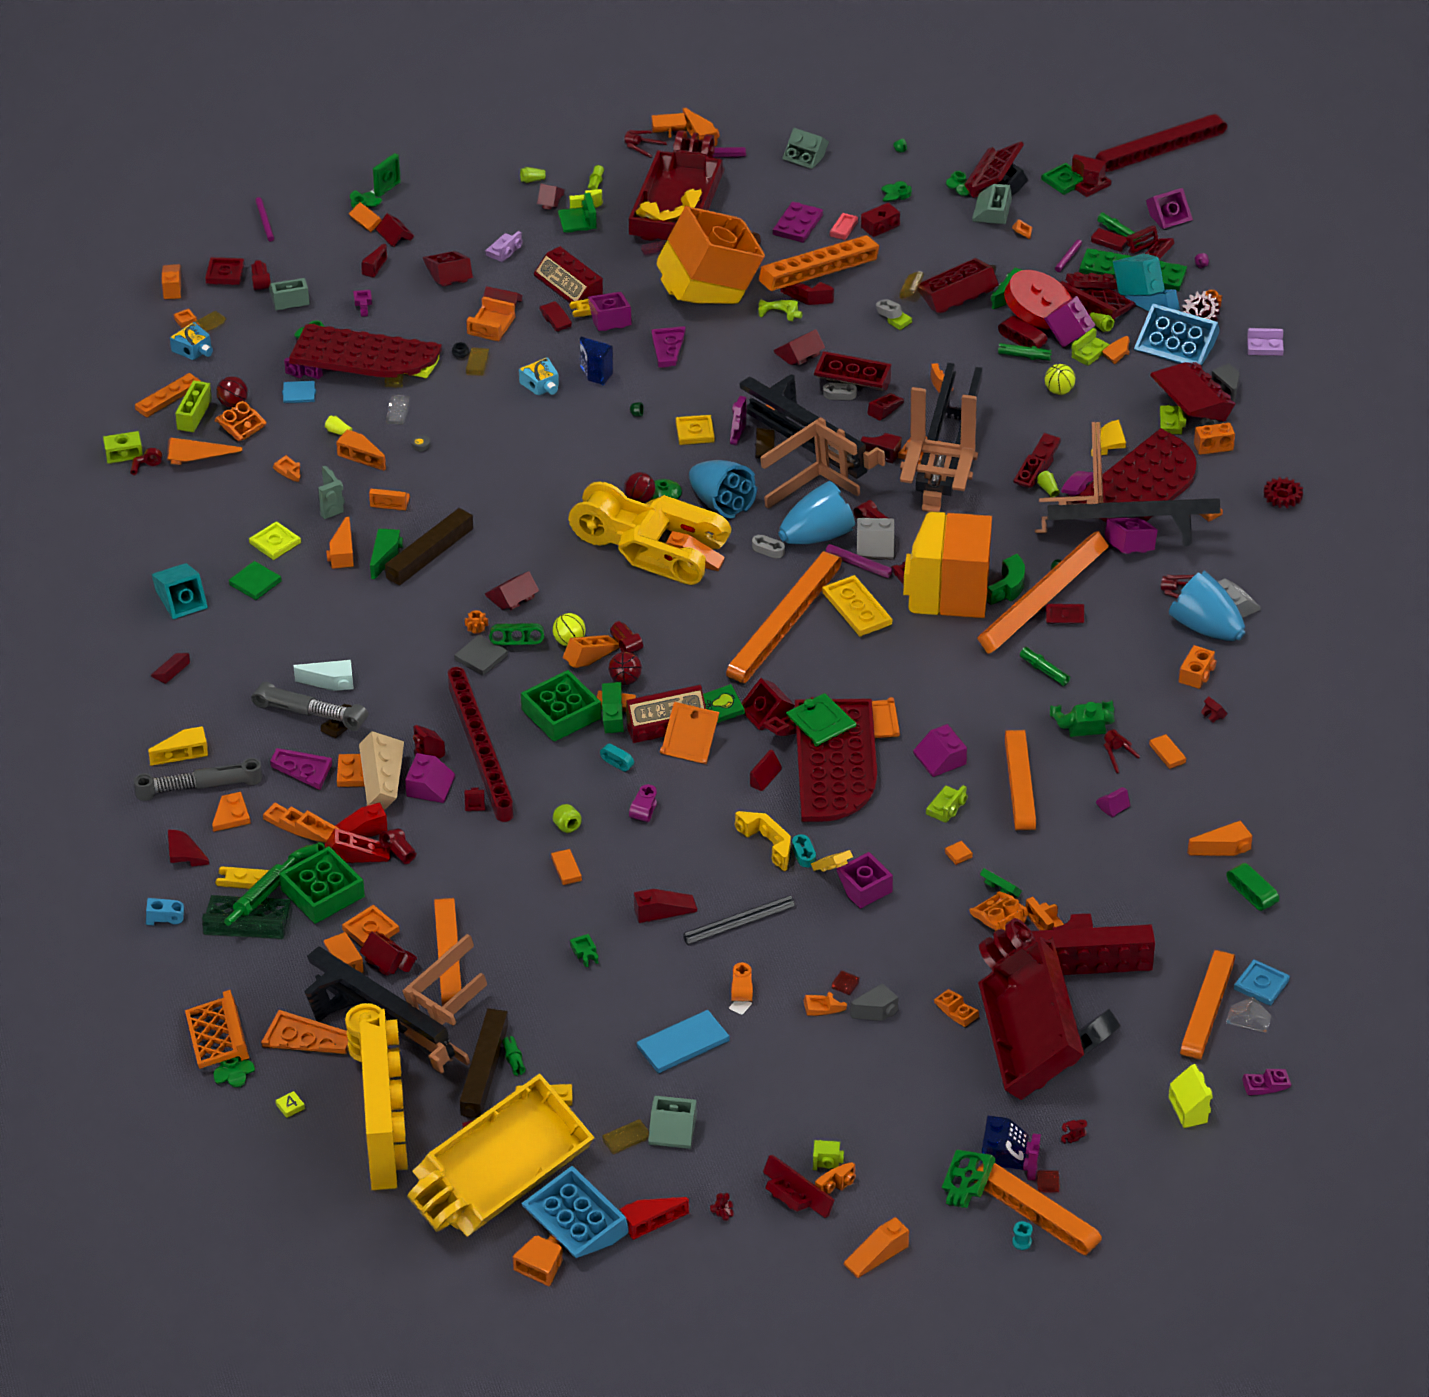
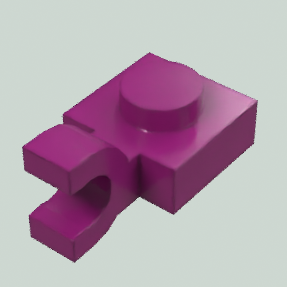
(363, 298)

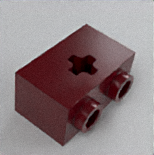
(880, 219)

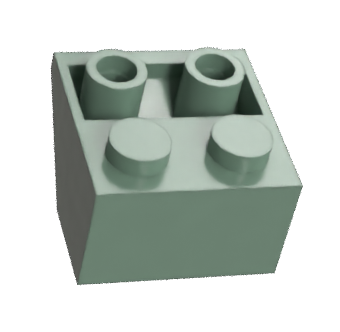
(805, 148)
(993, 204)
(289, 293)
(672, 1122)

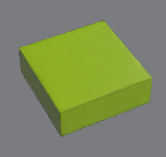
(901, 321)

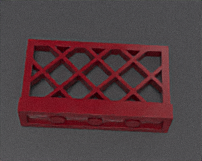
(992, 168)
(1100, 304)

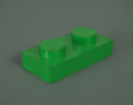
(1006, 887)

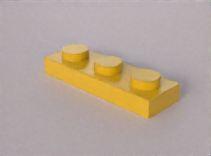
(832, 861)

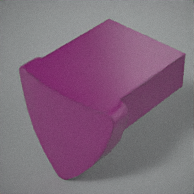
(1114, 802)

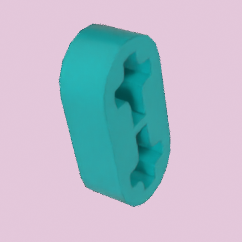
(617, 757)
(800, 851)

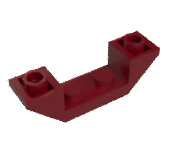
(818, 294)

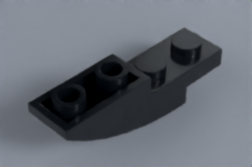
(1098, 1030)

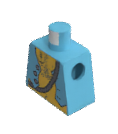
(539, 377)

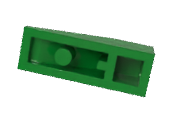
(386, 547)
(612, 707)

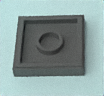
(481, 655)

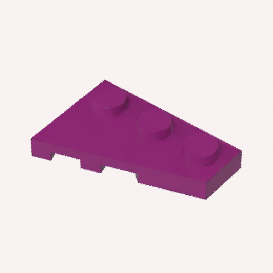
(667, 344)
(302, 766)

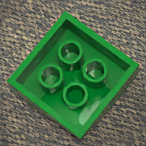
(561, 705)
(322, 885)

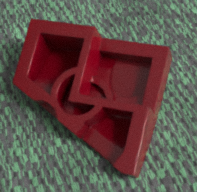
(184, 849)

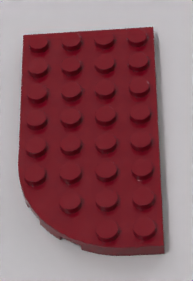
(362, 352)
(1151, 472)
(840, 772)

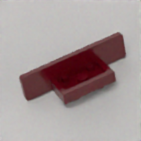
(795, 1189)

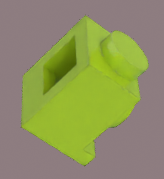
(827, 1154)

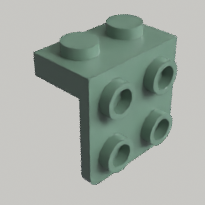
(330, 494)

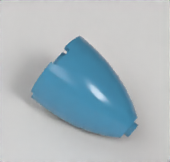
(725, 483)
(818, 517)
(1208, 609)

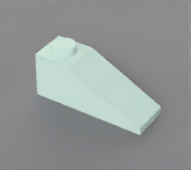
(326, 675)

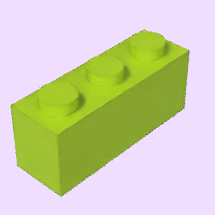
(193, 406)

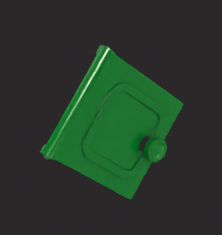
(823, 721)

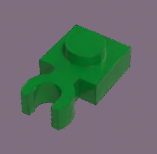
(584, 947)

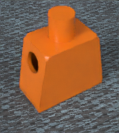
(539, 1259)

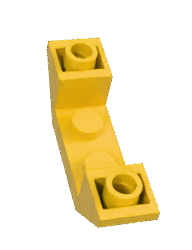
(652, 212)
(751, 823)

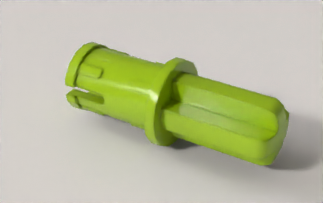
(596, 177)

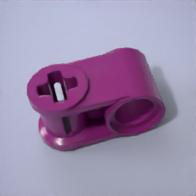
(644, 803)

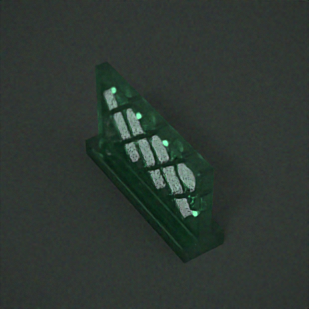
(246, 926)

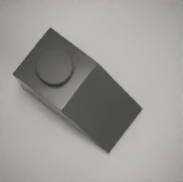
(1227, 378)
(875, 1004)

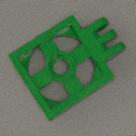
(962, 1195)

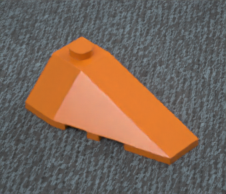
(188, 450)

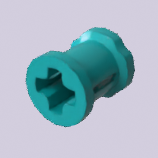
(1022, 1237)

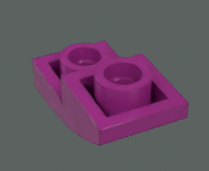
(299, 370)
(1077, 483)
(1269, 1082)

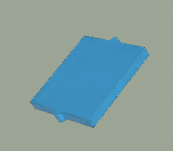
(299, 392)

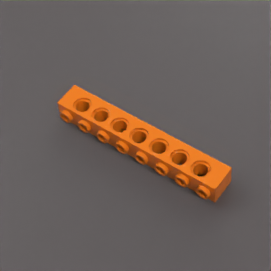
(818, 262)

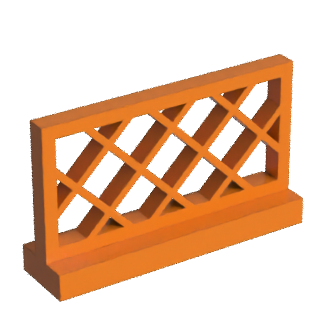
(231, 1017)

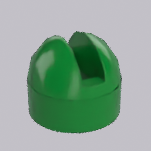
(900, 145)

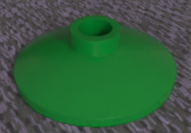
(668, 488)

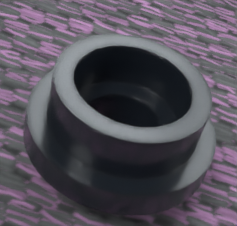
(460, 349)

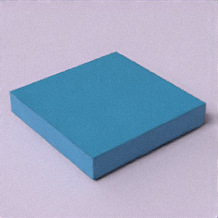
(1261, 982)

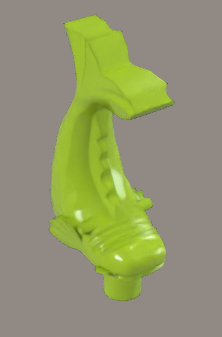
(787, 306)

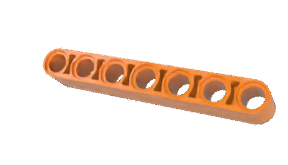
(1020, 780)
(446, 938)
(1207, 1004)
(1041, 1210)

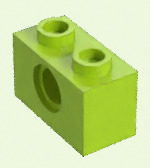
(122, 447)

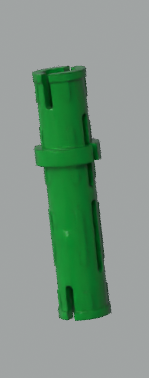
(1114, 225)
(1022, 351)
(1038, 662)

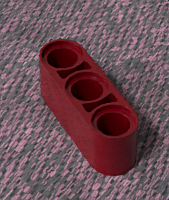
(1022, 333)

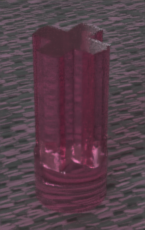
(652, 247)

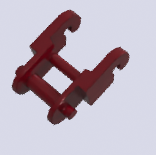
(1076, 1130)

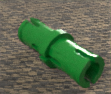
(513, 1055)

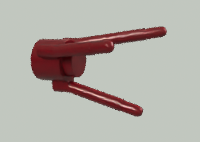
(633, 138)
(1171, 583)
(1116, 741)

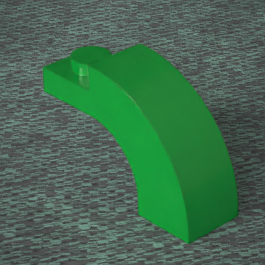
(1013, 583)

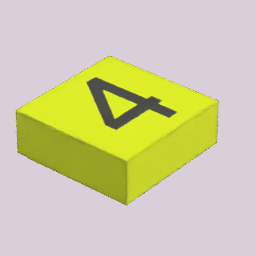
(290, 1104)

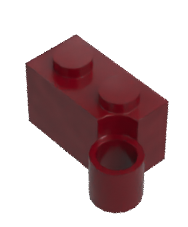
(386, 954)

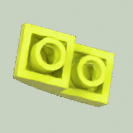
(575, 201)

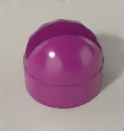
(1205, 261)

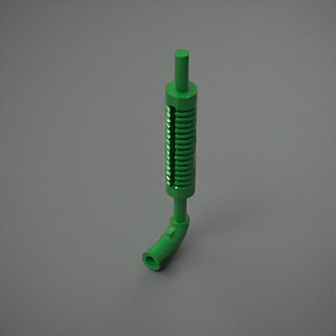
(269, 883)

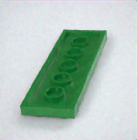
(1102, 262)

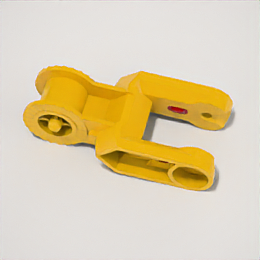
(636, 527)

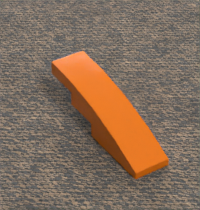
(301, 824)

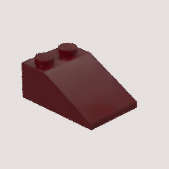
(449, 267)

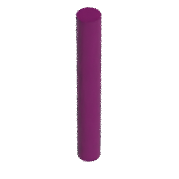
(1068, 255)

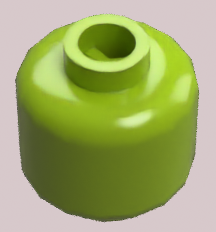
(567, 818)

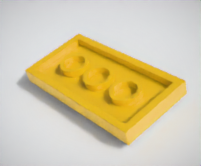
(857, 605)

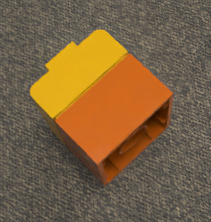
(709, 258)
(949, 565)

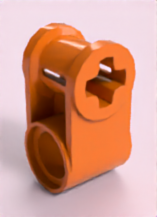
(741, 984)

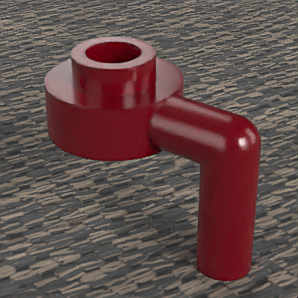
(151, 457)

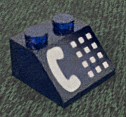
(596, 360)
(1005, 1142)

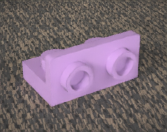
(504, 246)
(1265, 341)

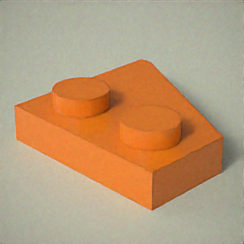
(230, 812)

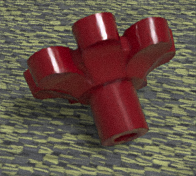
(722, 1206)

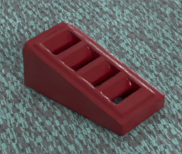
(374, 261)
(883, 407)

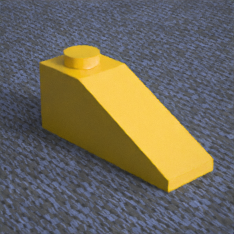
(182, 746)

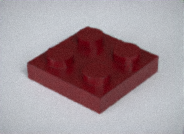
(225, 271)

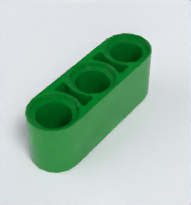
(509, 639)
(1252, 886)

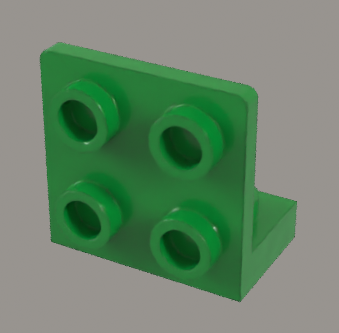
(579, 218)

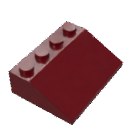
(958, 285)
(1194, 391)

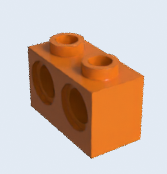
(1214, 438)
(1197, 667)

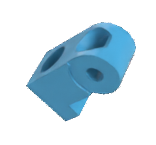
(164, 911)

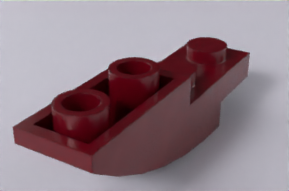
(1038, 461)

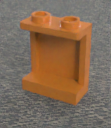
(492, 319)

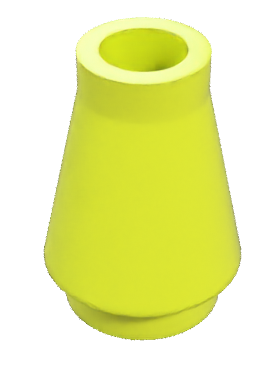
(336, 425)

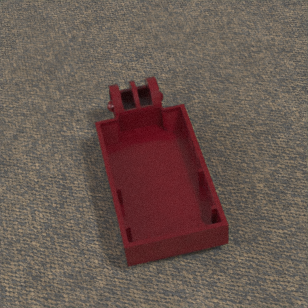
(673, 174)
(1027, 1009)

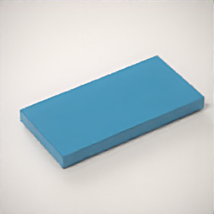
(683, 1041)

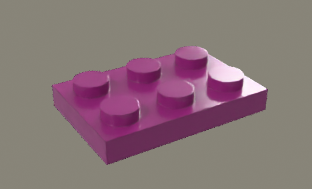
(797, 222)

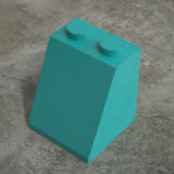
(1138, 275)
(180, 590)

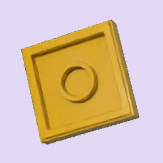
(695, 429)

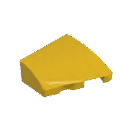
(1111, 437)

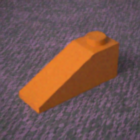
(699, 125)
(171, 281)
(360, 449)
(341, 547)
(713, 559)
(587, 650)
(1222, 841)
(878, 1247)

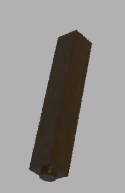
(429, 546)
(483, 1063)

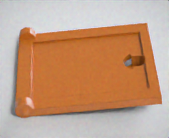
(885, 718)
(690, 733)

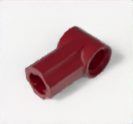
(260, 277)
(868, 510)
(627, 640)
(396, 841)

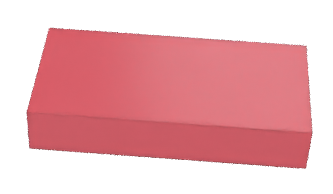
(843, 226)

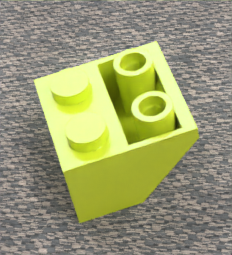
(1190, 1097)

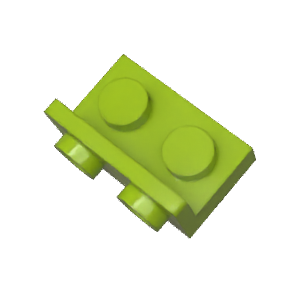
(1088, 348)
(1172, 419)
(947, 803)

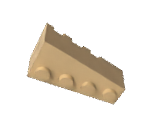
(381, 767)

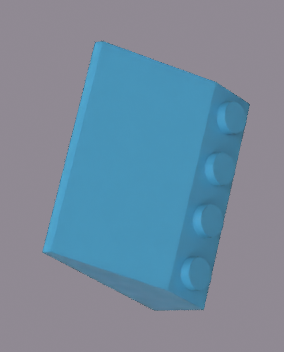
(1177, 335)
(577, 1214)

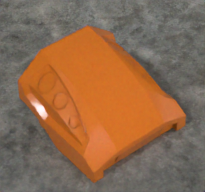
(241, 421)
(999, 910)

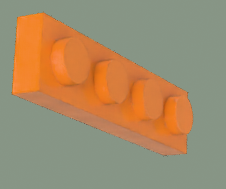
(165, 395)

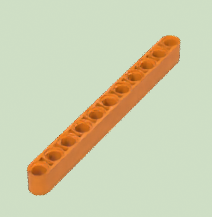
(1042, 592)
(783, 617)

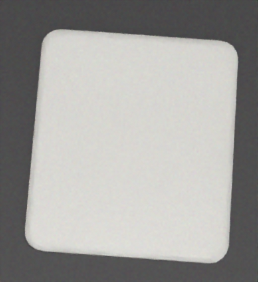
(740, 1006)

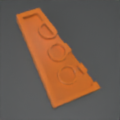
(304, 1034)

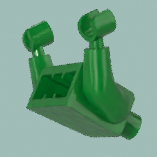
(1085, 718)

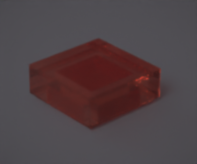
(845, 982)
(1047, 1181)

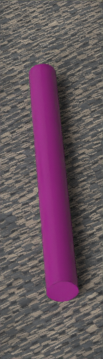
(264, 218)

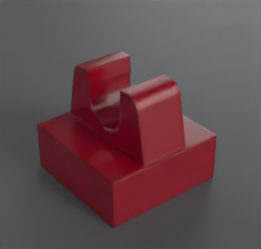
(1213, 707)
(474, 799)

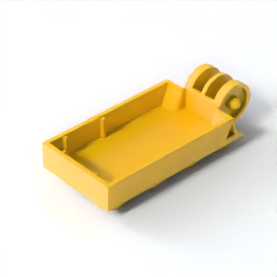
(368, 1042)
(498, 1158)

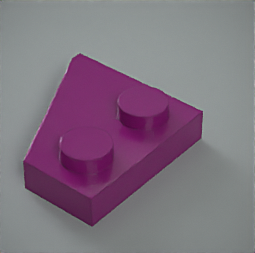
(739, 419)
(1031, 1162)

